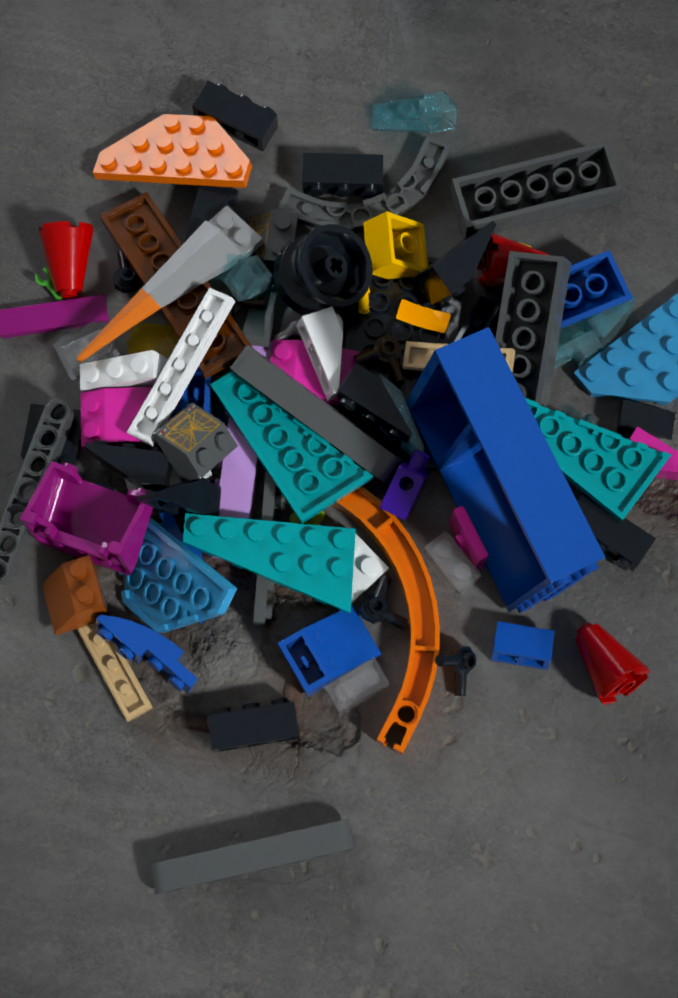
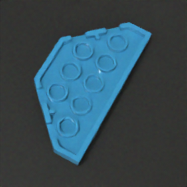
(639, 363)
(173, 584)

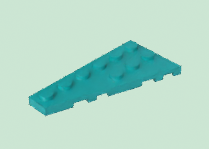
(295, 457)
(598, 460)
(293, 555)

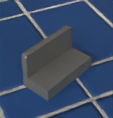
(260, 323)

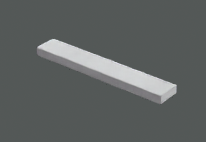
(181, 366)

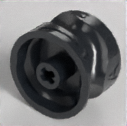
(323, 270)

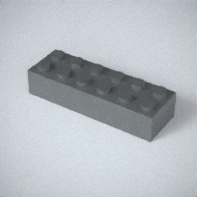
(537, 189)
(533, 318)

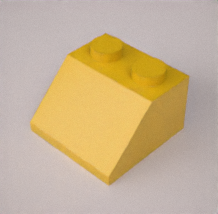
(395, 246)

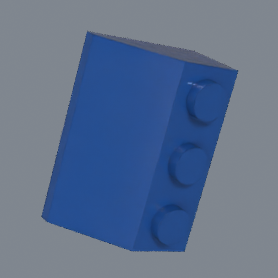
(594, 288)

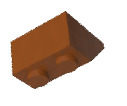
(74, 595)

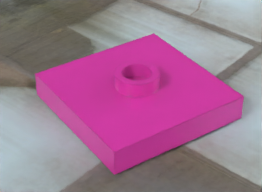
(467, 537)

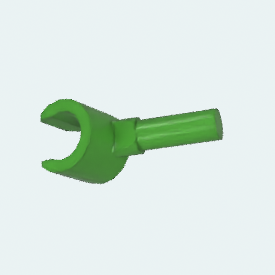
(49, 285)

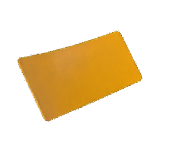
(423, 316)

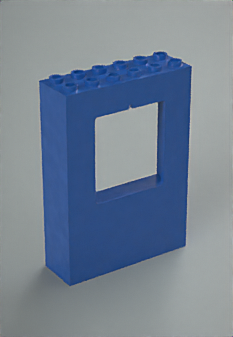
(502, 472)

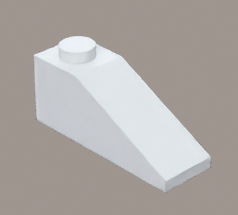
(323, 341)

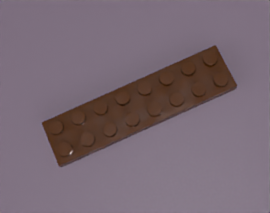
(147, 245)

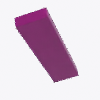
(53, 316)

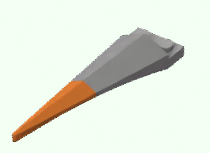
(203, 256)

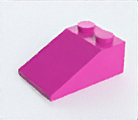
(295, 361)
(109, 414)

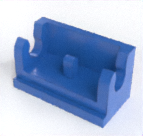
(522, 645)

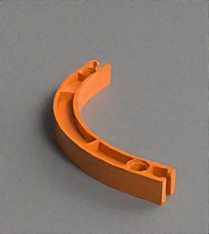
(419, 599)

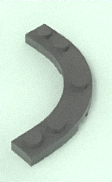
(399, 200)

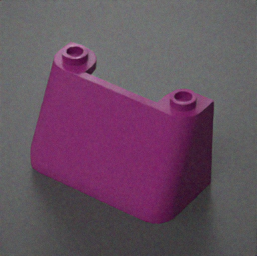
(87, 519)

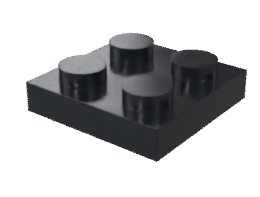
(73, 442)

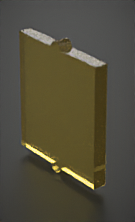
(152, 337)

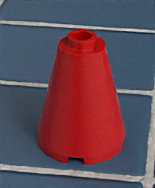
(67, 254)
(495, 260)
(609, 663)

